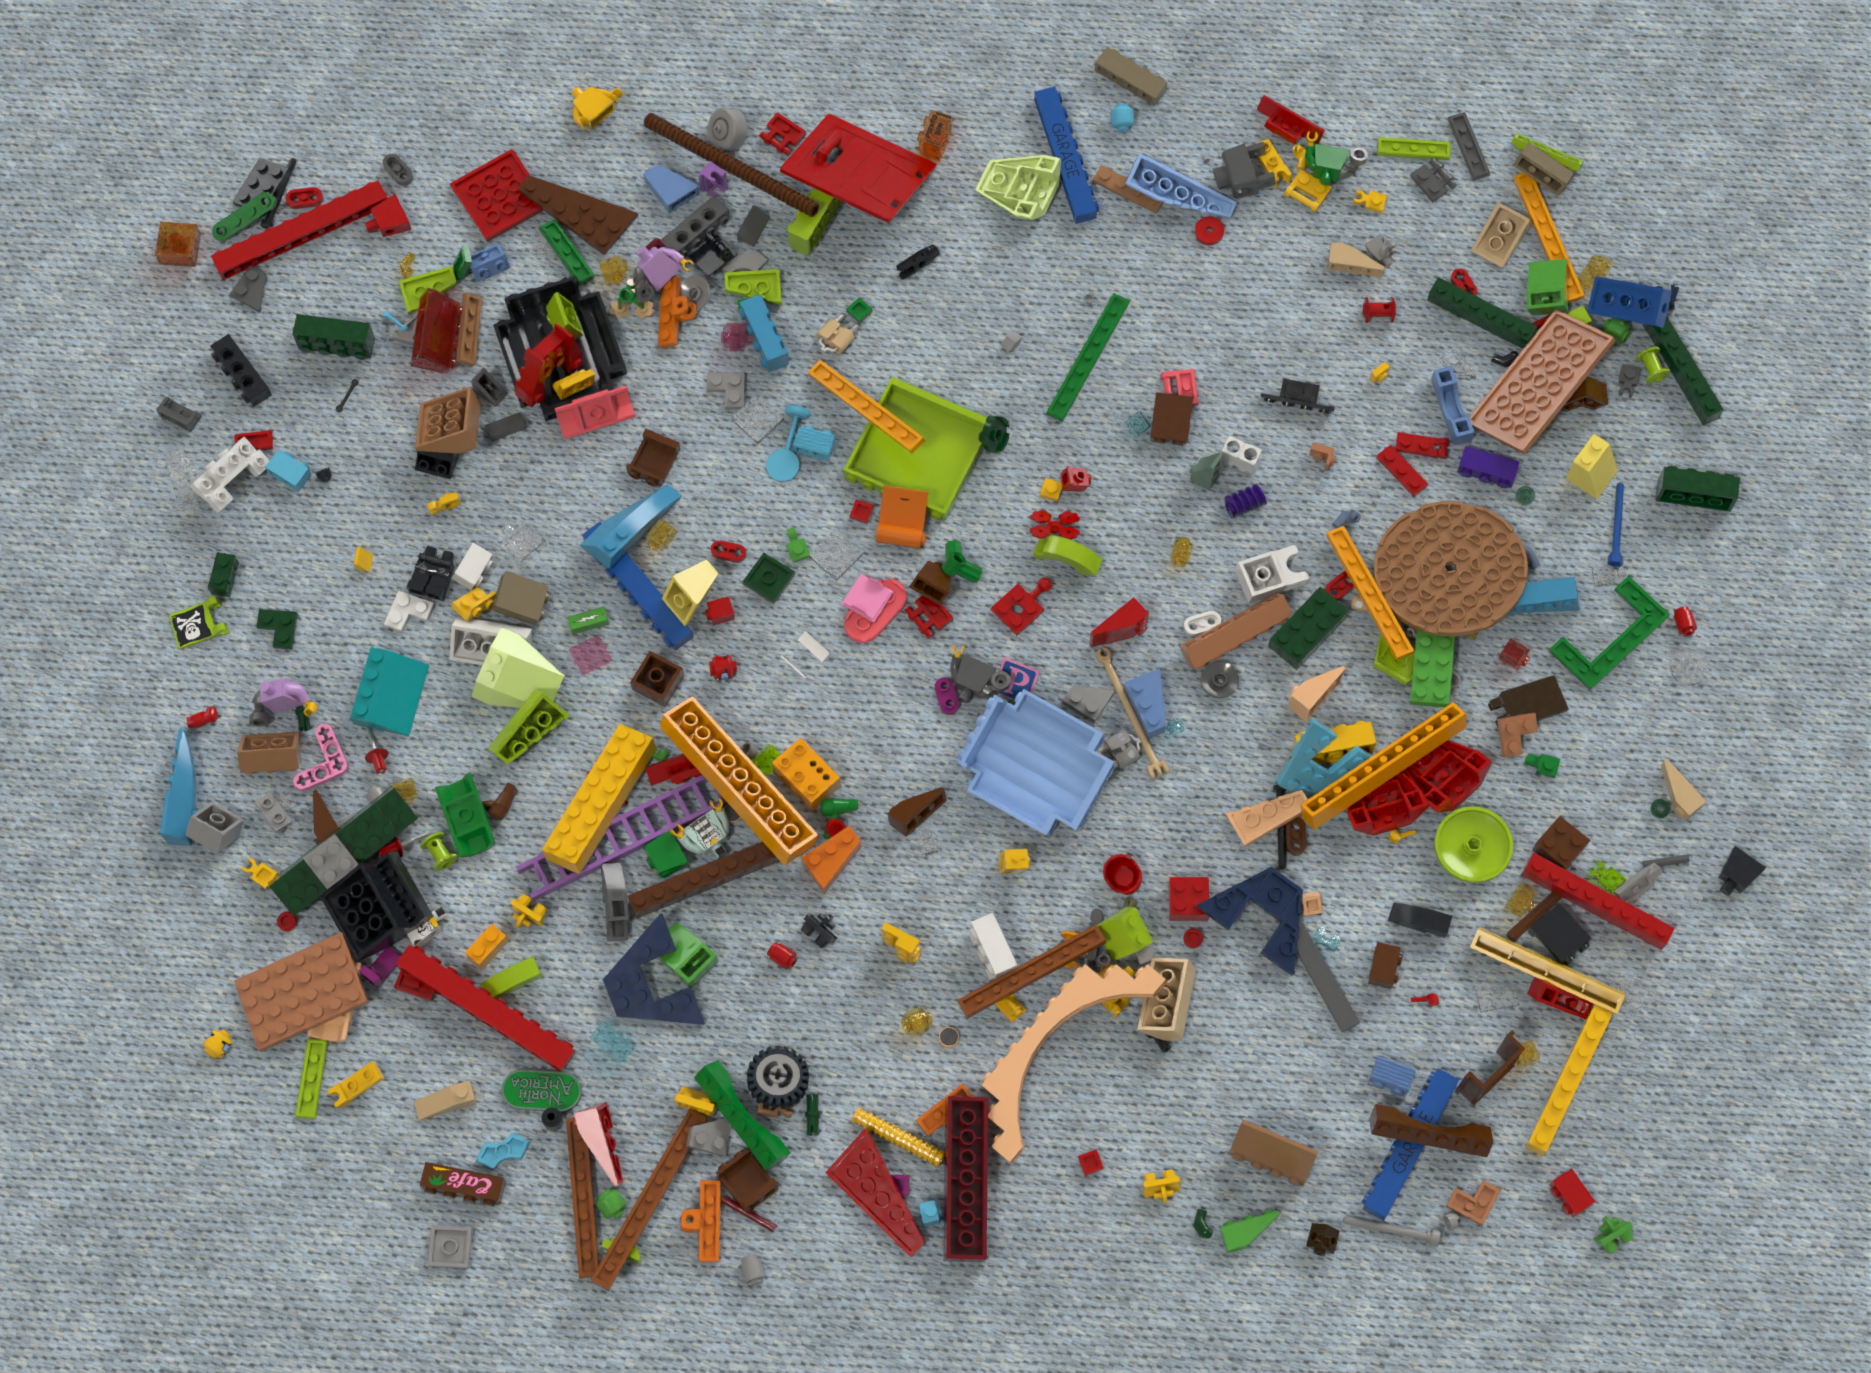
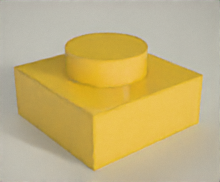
(1380, 373)
(1051, 489)

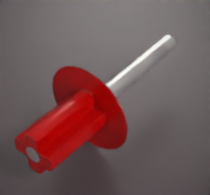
(376, 755)
(396, 846)

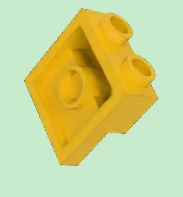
(905, 945)

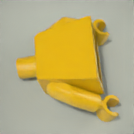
(593, 105)

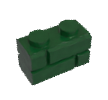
(223, 574)

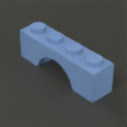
(1446, 390)

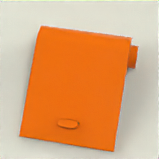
(901, 519)

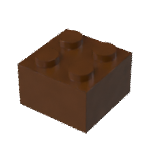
(657, 678)
(1561, 843)

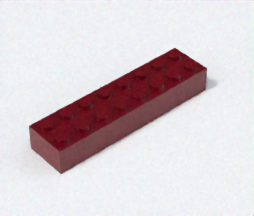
(965, 1179)

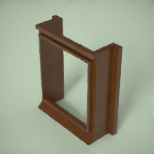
(1474, 1089)

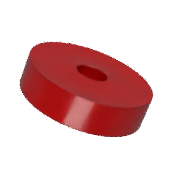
(1209, 223)

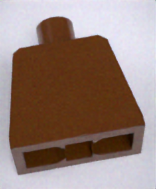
(932, 582)

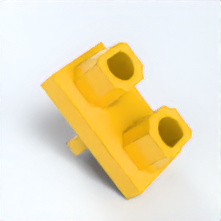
(521, 906)
(1162, 1187)

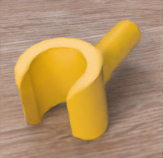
(1396, 837)

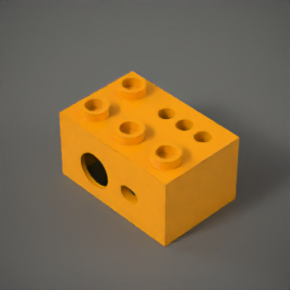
(806, 773)

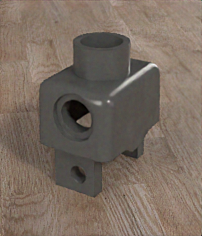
(1239, 173)

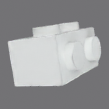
(472, 566)

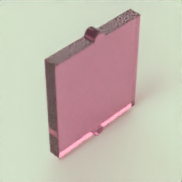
(590, 655)

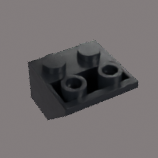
(436, 463)

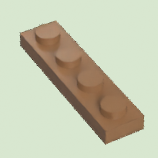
(1116, 183)
(469, 329)

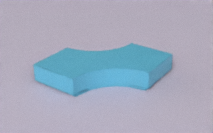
(494, 1154)

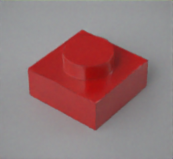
(861, 511)
(1090, 1162)

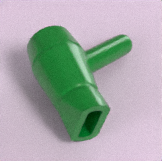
(837, 806)

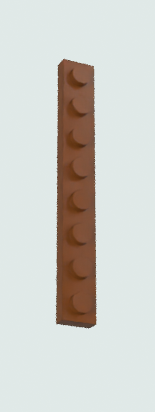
(1031, 971)
(582, 1202)

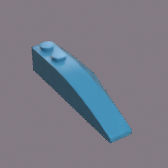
(625, 528)
(181, 799)

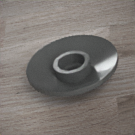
(1222, 671)

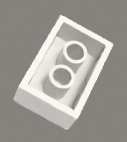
(992, 946)

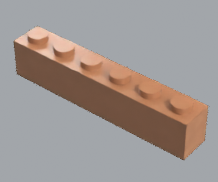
(1235, 631)

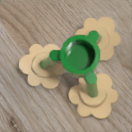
(626, 297)

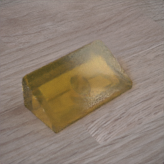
(1597, 266)

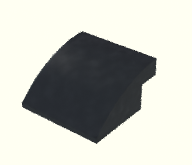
(376, 905)

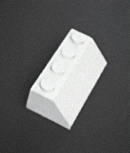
(474, 638)

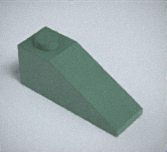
(1206, 470)

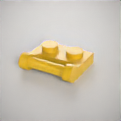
(1309, 185)

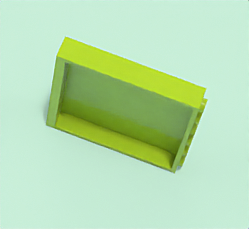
(940, 461)

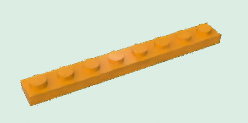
(1546, 230)
(866, 406)
(1369, 593)

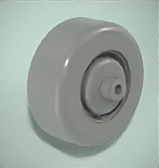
(727, 129)

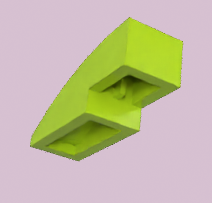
(512, 978)

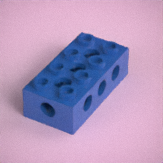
(1638, 294)

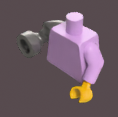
(656, 268)
(279, 697)

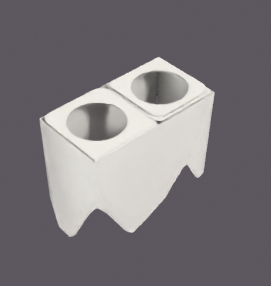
(1244, 448)

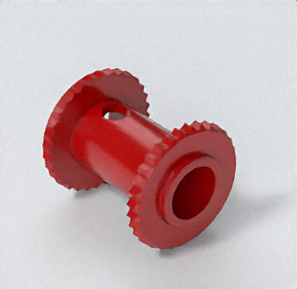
(1379, 309)

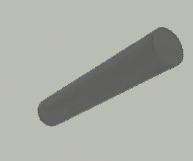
(1667, 861)

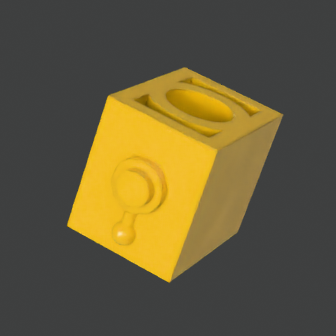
(1013, 861)

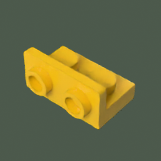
(574, 383)
(473, 603)
(695, 1100)

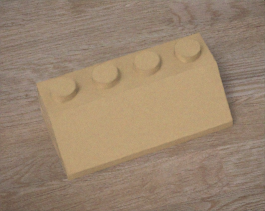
(1167, 1012)

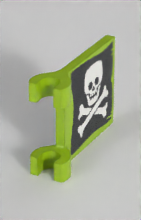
(196, 623)

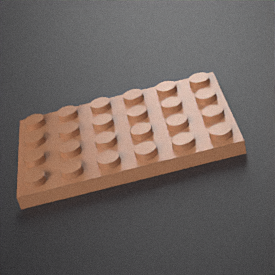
(301, 992)

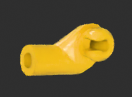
(1299, 153)

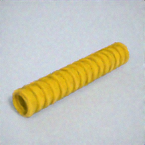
(897, 1136)

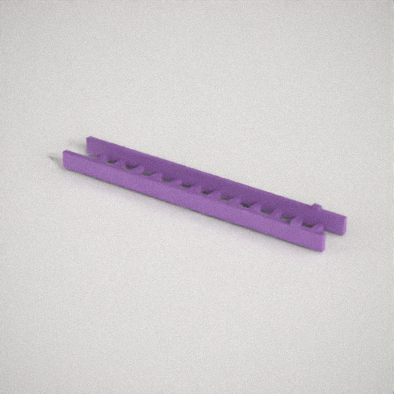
(636, 845)

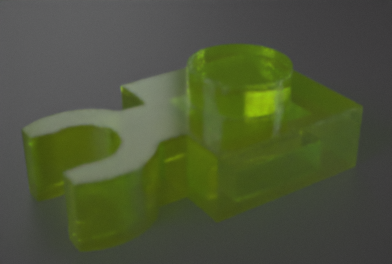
(1609, 879)

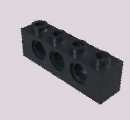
(227, 347)

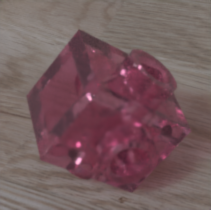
(734, 336)

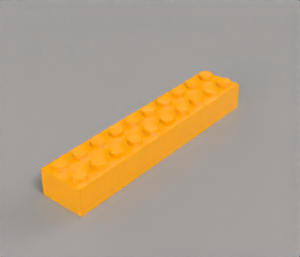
(738, 780)

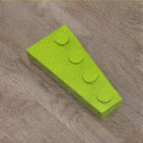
(527, 726)

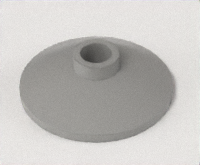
(693, 285)

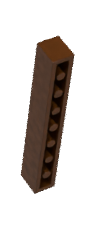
(701, 879)

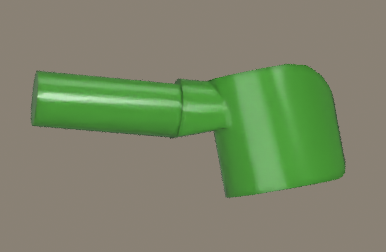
(661, 755)

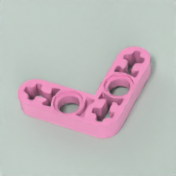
(327, 766)

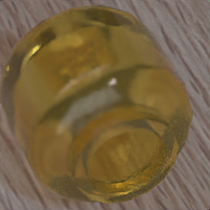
(916, 1021)

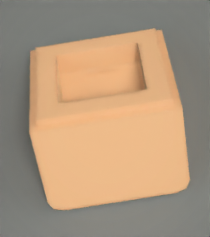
(1311, 903)

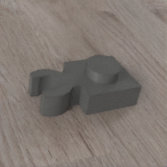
(1628, 377)

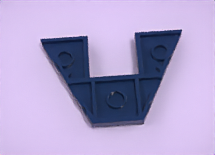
(1275, 896)
(629, 987)

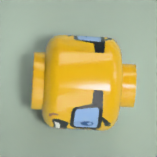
(217, 1044)

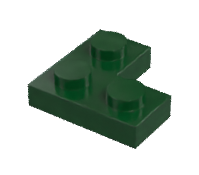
(282, 622)

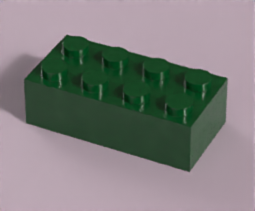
(333, 336)
(1697, 488)
(1308, 628)

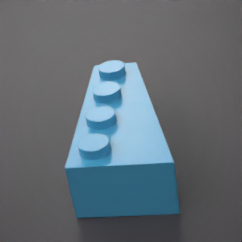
(764, 333)

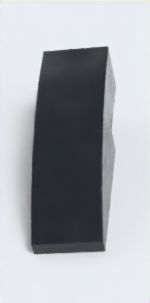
(1420, 919)

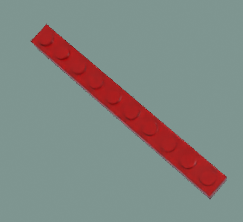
(298, 230)
(485, 1008)

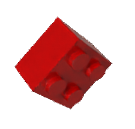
(1185, 895)

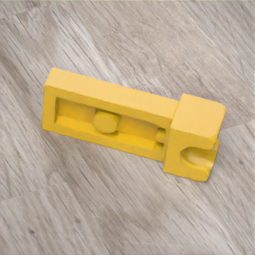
(1273, 163)
(356, 1084)

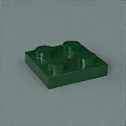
(768, 578)

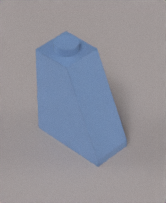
(670, 187)

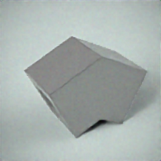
(1011, 341)
(1144, 956)

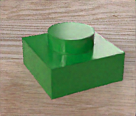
(859, 310)

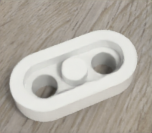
(1201, 622)

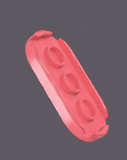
(862, 629)

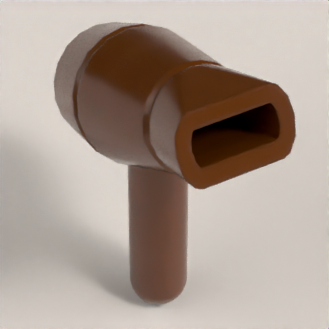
(502, 804)

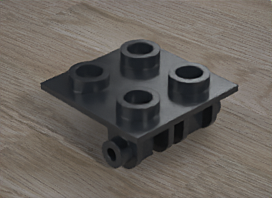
(712, 254)

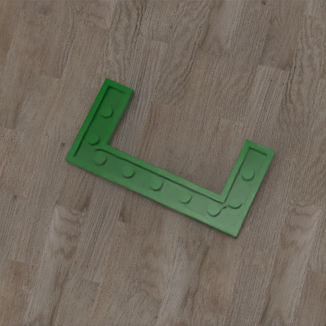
(1593, 672)

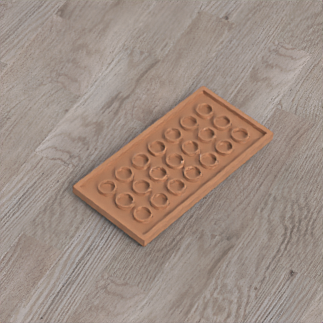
(1540, 381)

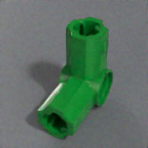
(957, 565)

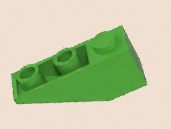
(1241, 1234)

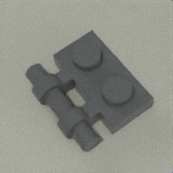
(1429, 184)

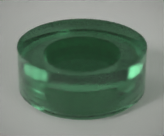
(1525, 495)

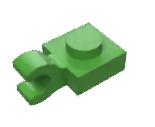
(797, 548)

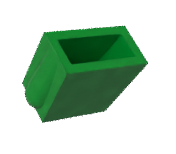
(665, 855)

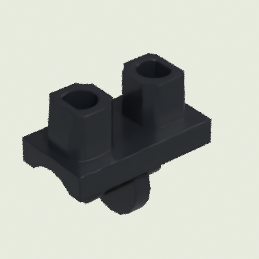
(813, 924)

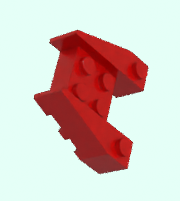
(555, 350)

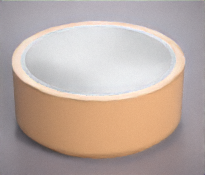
(731, 814)
(948, 1037)

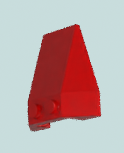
(1449, 775)
(1388, 806)

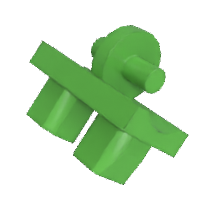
(1612, 1230)

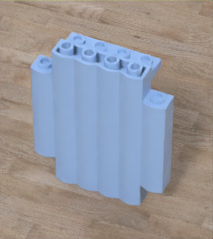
(1036, 762)

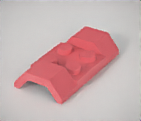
(594, 412)

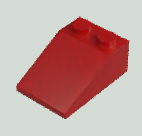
(1121, 625)

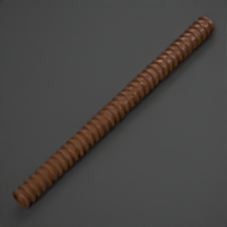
(731, 164)

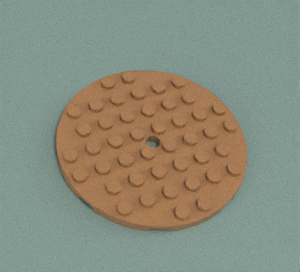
(1458, 602)

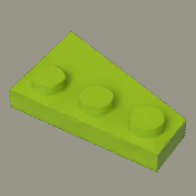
(414, 287)

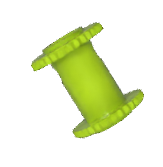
(1653, 365)
(439, 852)

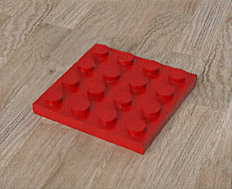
(493, 195)

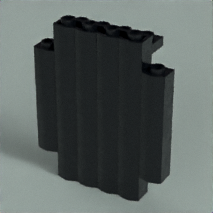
(530, 325)

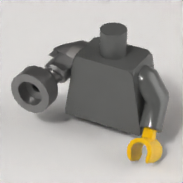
(976, 677)

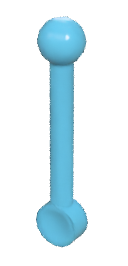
(386, 314)

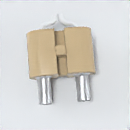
(836, 336)

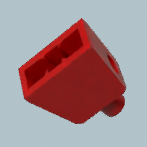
(388, 218)

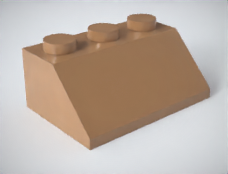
(269, 752)

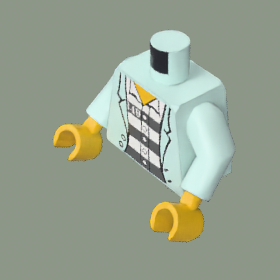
(706, 833)

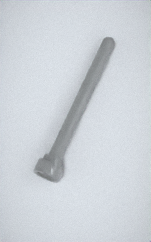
(1431, 1236)

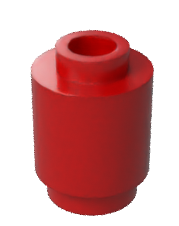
(1684, 621)
(782, 955)

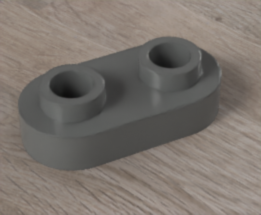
(398, 170)

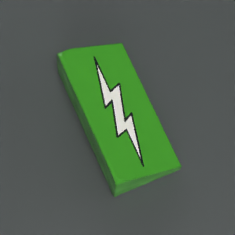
(588, 620)

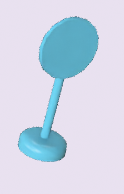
(783, 463)

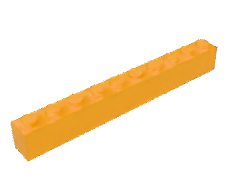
(1383, 766)

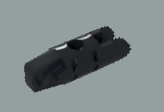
(917, 261)

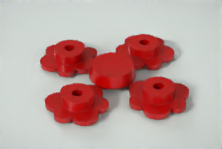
(1054, 526)

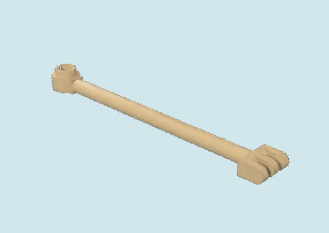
(1155, 765)

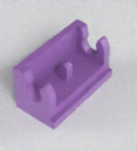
(711, 178)

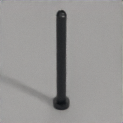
(267, 222)
(1281, 833)

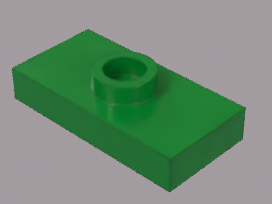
(462, 263)

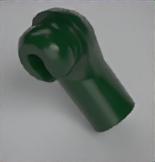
(1200, 1225)

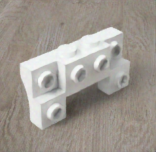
(219, 473)

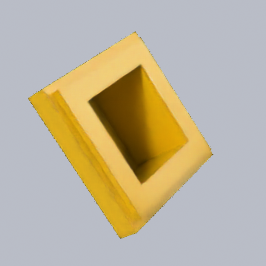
(363, 560)

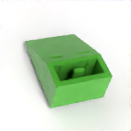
(1547, 287)
(690, 959)

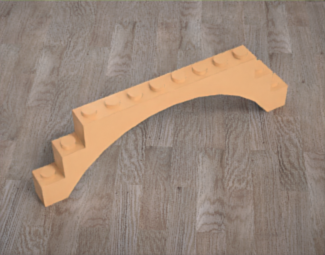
(1081, 993)

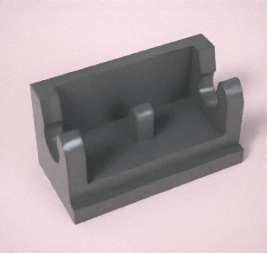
(178, 414)

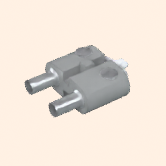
(1121, 749)

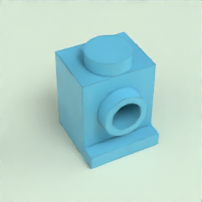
(930, 1213)

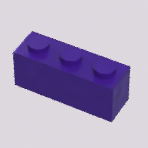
(1488, 467)

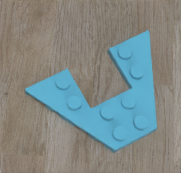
(1309, 776)

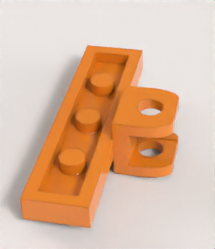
(672, 310)
(705, 1221)

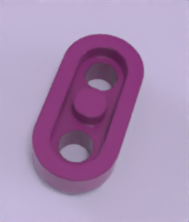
(946, 695)

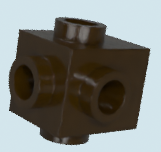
(1322, 1239)

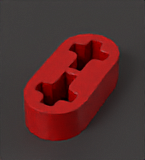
(1467, 282)
(729, 547)

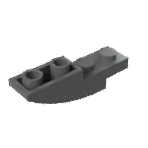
(615, 901)

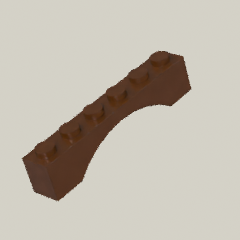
(1393, 1124)

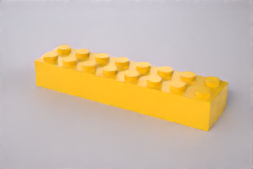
(599, 799)

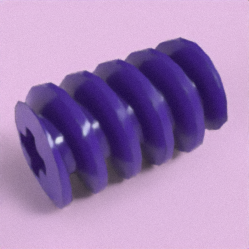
(1244, 499)

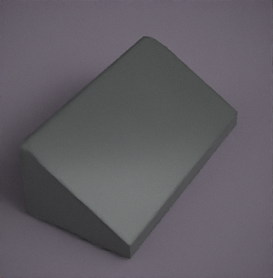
(752, 226)
(506, 426)

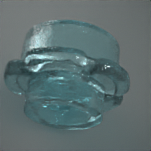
(1175, 725)

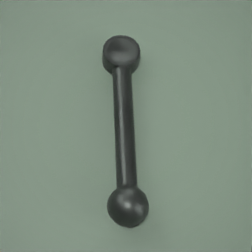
(339, 408)

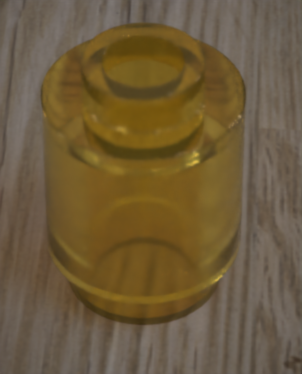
(1181, 552)

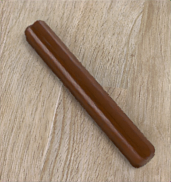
(1533, 916)

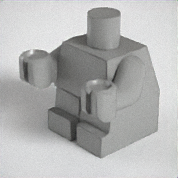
(1381, 251)

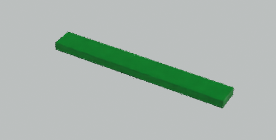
(1088, 357)

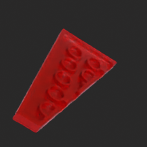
(869, 1184)

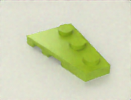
(755, 283)

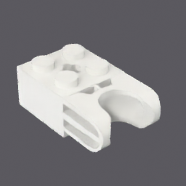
(1273, 569)

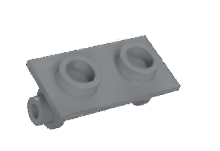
(273, 812)

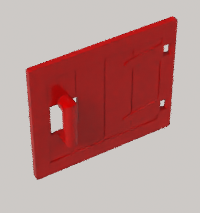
(867, 172)

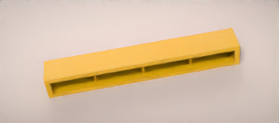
(1548, 970)
(1568, 1080)

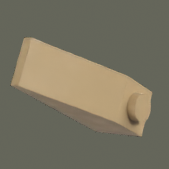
(1350, 260)
(1682, 794)
(446, 1100)

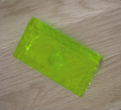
(764, 759)

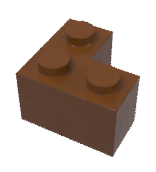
(1589, 394)

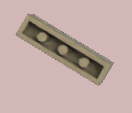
(1130, 76)

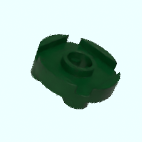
(994, 426)

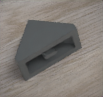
(488, 387)

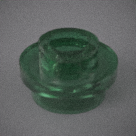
(1666, 808)

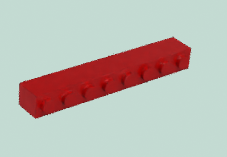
(1597, 901)

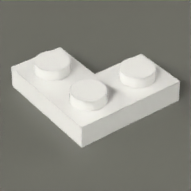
(405, 606)

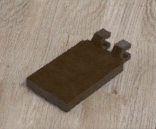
(1535, 697)

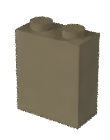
(520, 598)

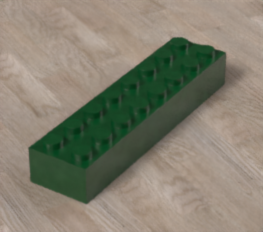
(360, 835)

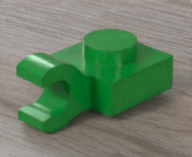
(1545, 765)

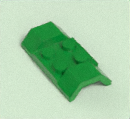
(466, 817)

